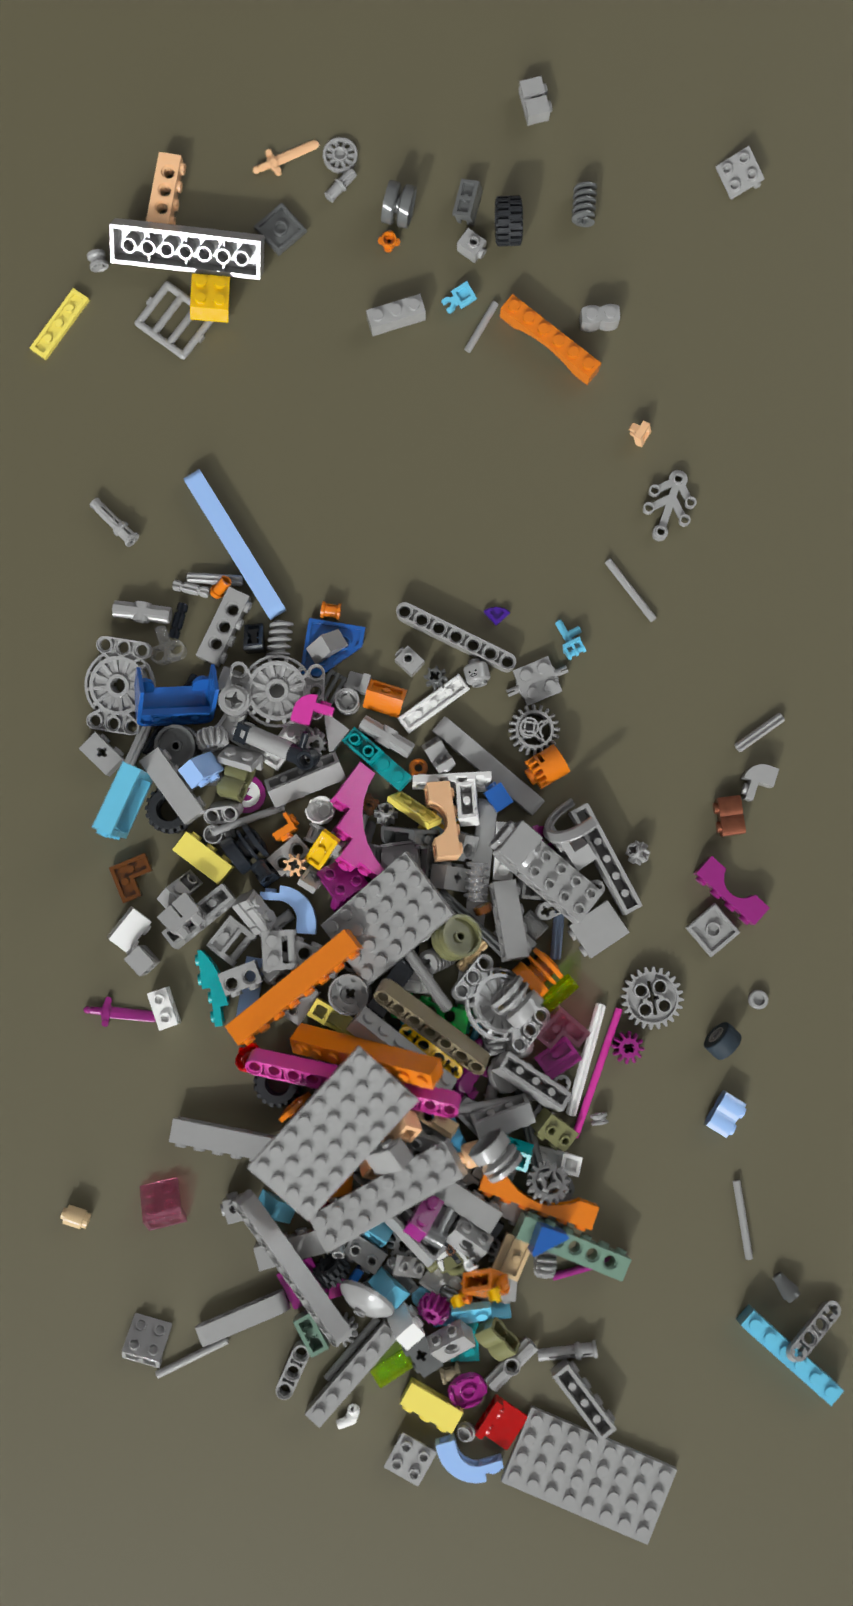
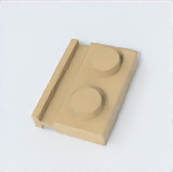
(511, 1257)

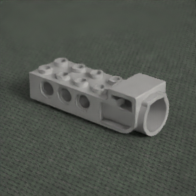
(544, 870)

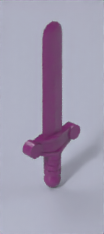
(108, 1011)

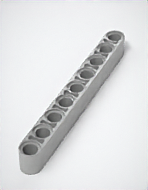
(292, 1267)

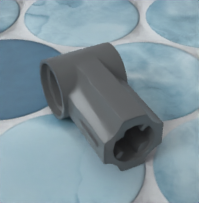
(439, 1230)

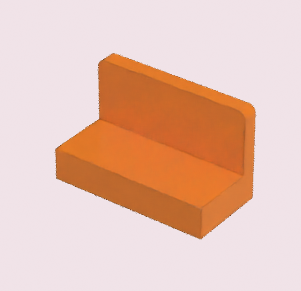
(384, 698)

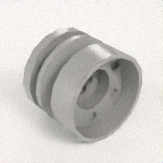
(339, 992)
(513, 998)
(495, 1155)

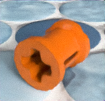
(330, 610)

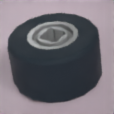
(722, 1040)

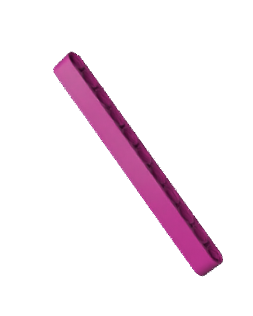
(315, 1073)

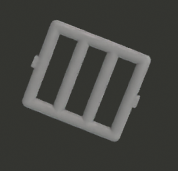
(154, 333)

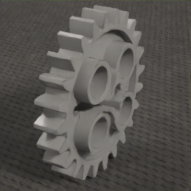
(668, 993)

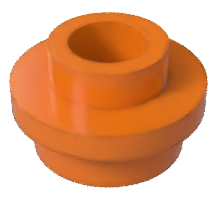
(418, 761)

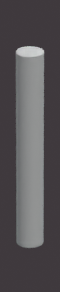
(482, 325)

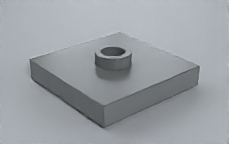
(712, 930)

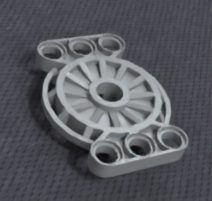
(267, 676)
(102, 679)
(481, 996)

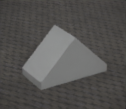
(326, 646)
(335, 733)

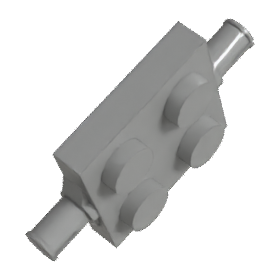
(537, 681)

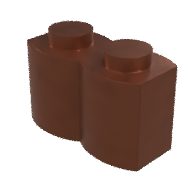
(730, 816)

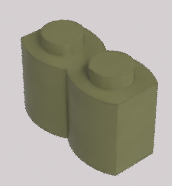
(234, 783)
(497, 1339)

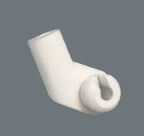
(350, 1418)

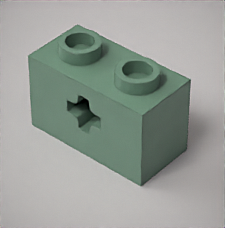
(310, 1334)

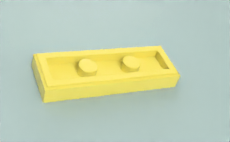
(414, 810)

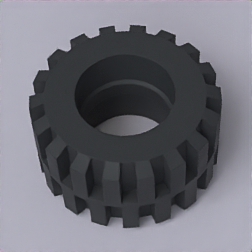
(508, 220)
(155, 818)
(275, 1098)

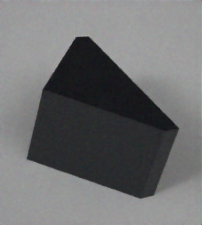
(254, 638)

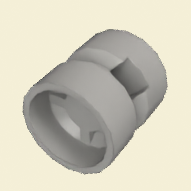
(347, 701)

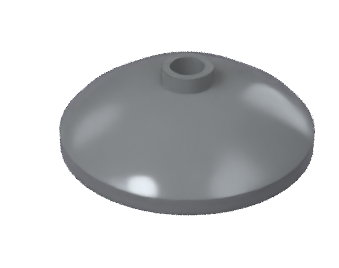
(365, 1300)

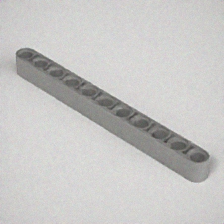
(483, 854)

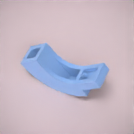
(300, 903)
(463, 1467)

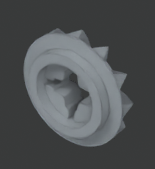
(226, 705)

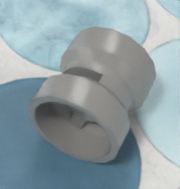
(526, 729)
(212, 839)

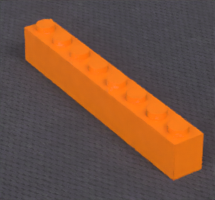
(293, 987)
(336, 1047)

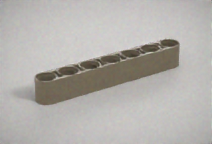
(432, 1026)

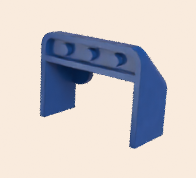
(176, 704)

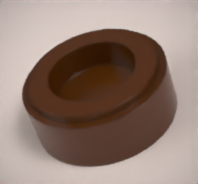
(483, 908)

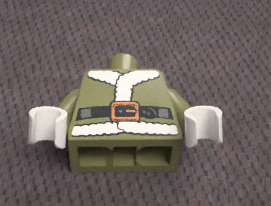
(452, 1262)

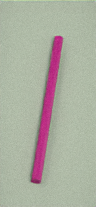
(597, 1070)

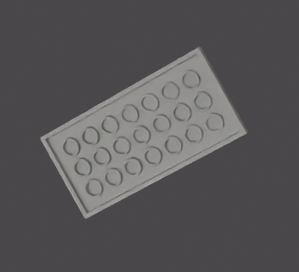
(333, 1133)
(589, 1476)

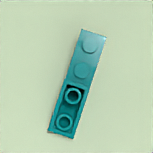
(377, 759)
(209, 979)

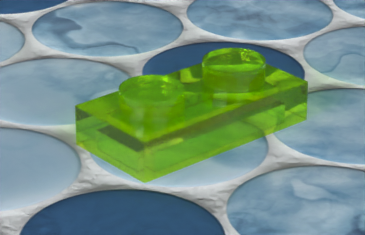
(559, 992)
(391, 1368)

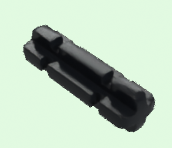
(178, 620)

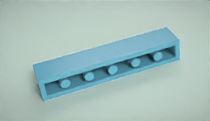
(777, 1344)

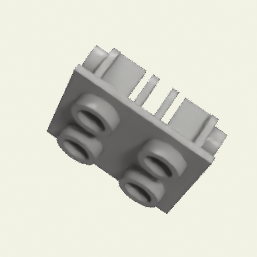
(740, 173)
(410, 1459)

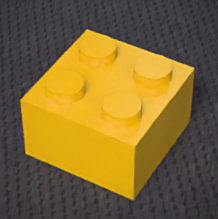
(209, 298)

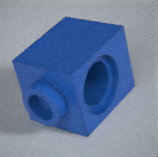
(497, 796)

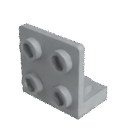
(146, 1340)

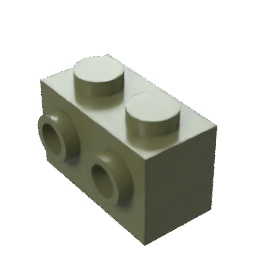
(554, 1129)

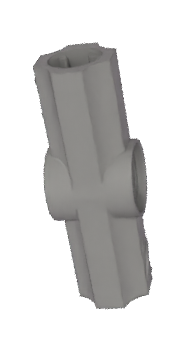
(142, 612)
(386, 736)
(502, 1373)

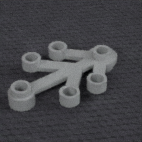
(670, 501)

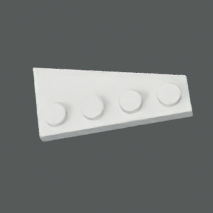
(481, 779)

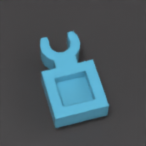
(461, 296)

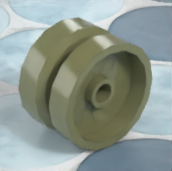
(457, 938)

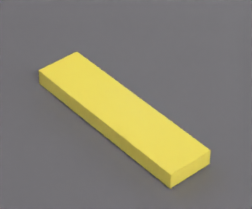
(59, 324)

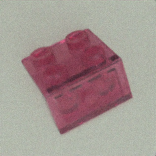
(161, 1204)

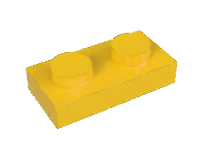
(322, 849)

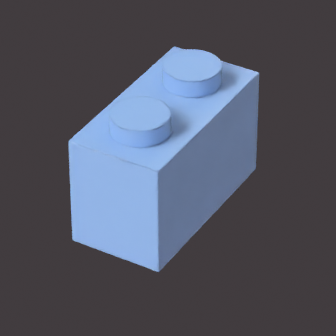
(201, 770)

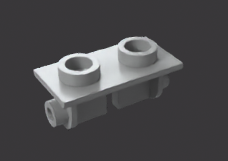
(406, 1266)

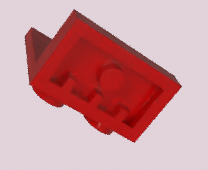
(500, 1422)

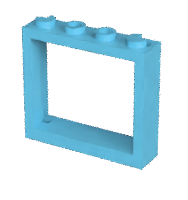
(123, 802)

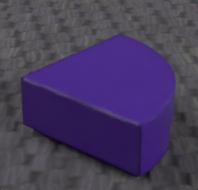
(496, 614)

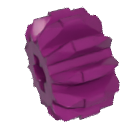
(627, 1040)
(434, 1308)

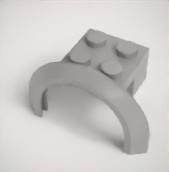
(570, 841)

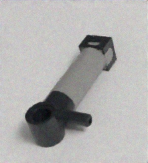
(248, 733)

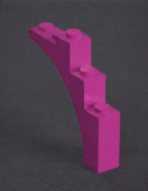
(350, 827)

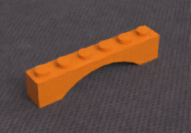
(530, 322)
(575, 1211)

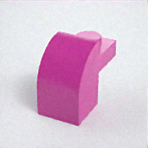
(306, 706)

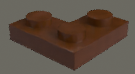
(125, 874)

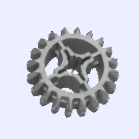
(539, 737)

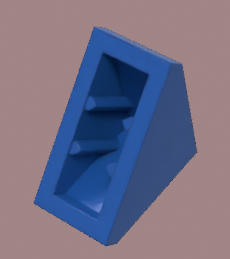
(545, 1238)

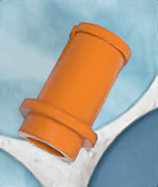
(217, 591)

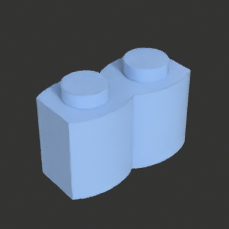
(725, 1114)

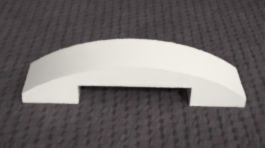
(570, 1162)

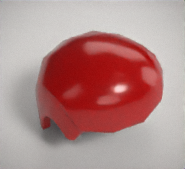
(243, 1055)

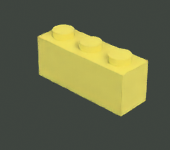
(203, 857)
(430, 1406)

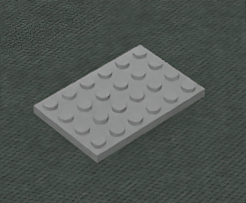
(390, 917)

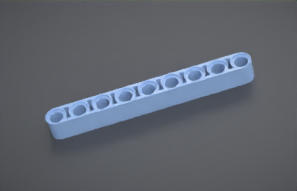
(234, 544)

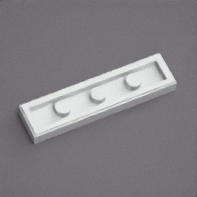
(433, 703)

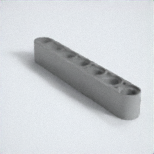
(450, 629)
(484, 761)

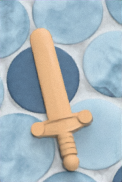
(273, 162)

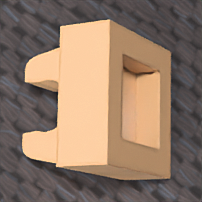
(640, 432)

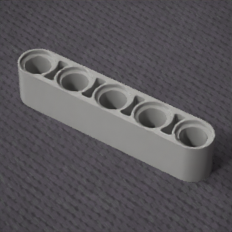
(242, 1317)

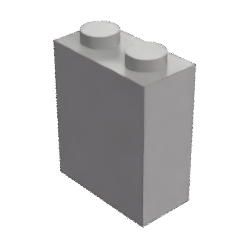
(598, 930)

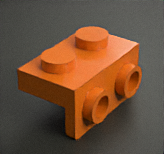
(287, 831)

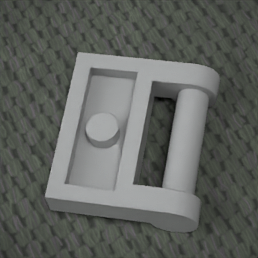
(226, 937)
(272, 950)

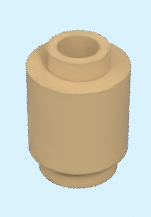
(75, 1217)

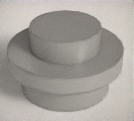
(465, 1431)

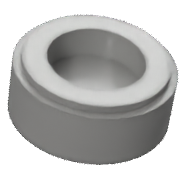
(758, 999)

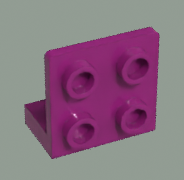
(341, 884)

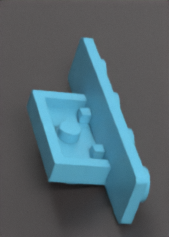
(478, 1312)

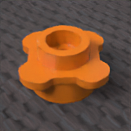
(389, 235)

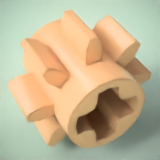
(300, 862)

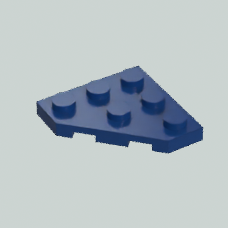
(352, 634)

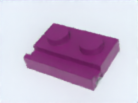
(558, 1059)

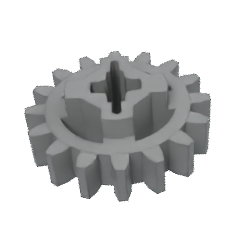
(556, 1185)

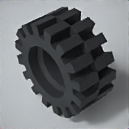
(331, 1271)

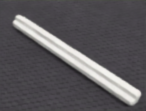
(586, 1055)

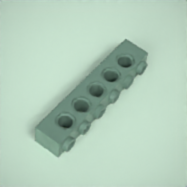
(614, 1268)

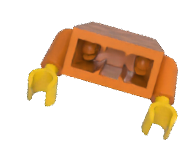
(482, 1283)

